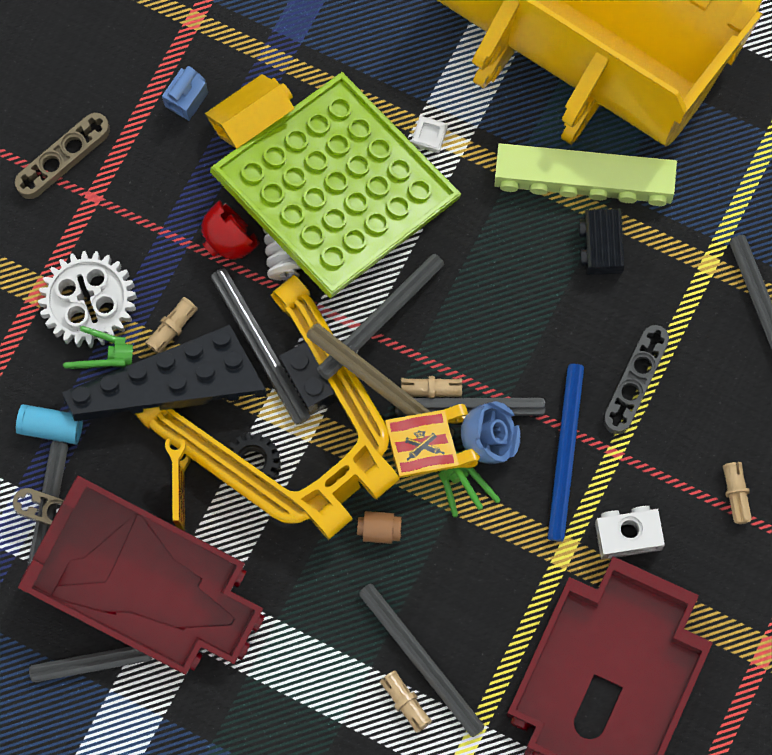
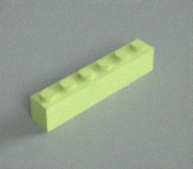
(585, 174)

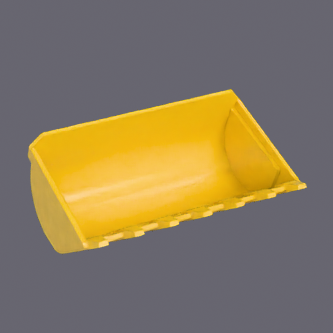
(631, 56)

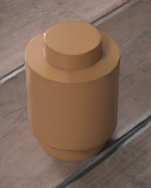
(379, 527)

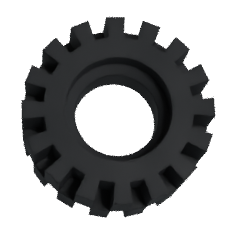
(261, 445)

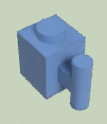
(185, 93)

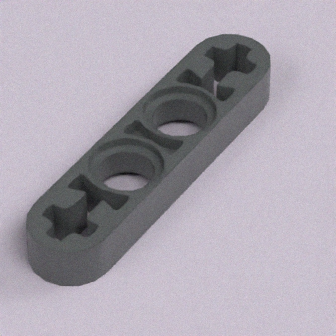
(636, 379)

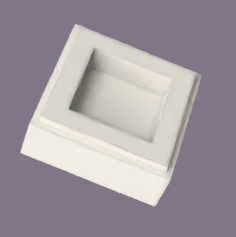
(429, 134)

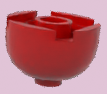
(226, 233)

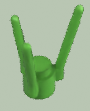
(117, 356)
(459, 475)

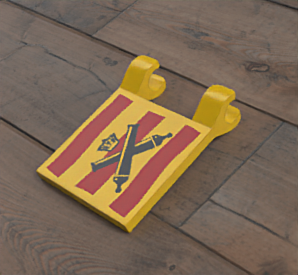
(425, 443)
(178, 470)

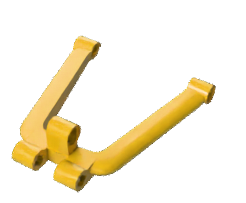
(324, 497)

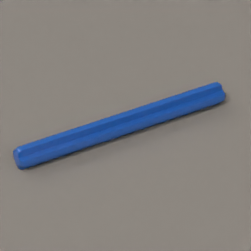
(565, 453)

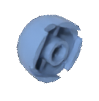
(491, 432)

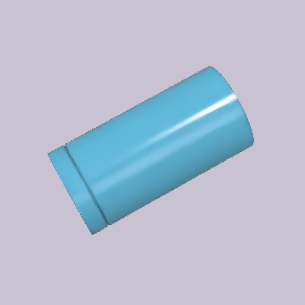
(48, 424)

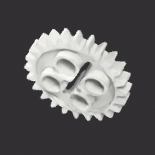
(112, 290)

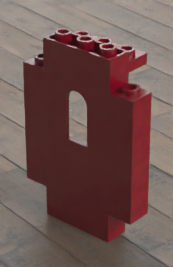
(626, 635)

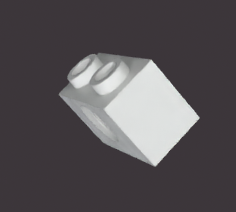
(615, 544)

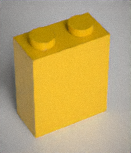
(250, 110)

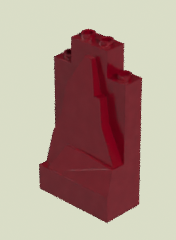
(141, 580)

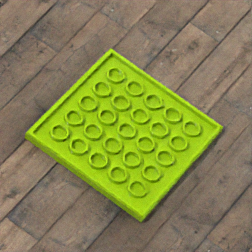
(335, 184)

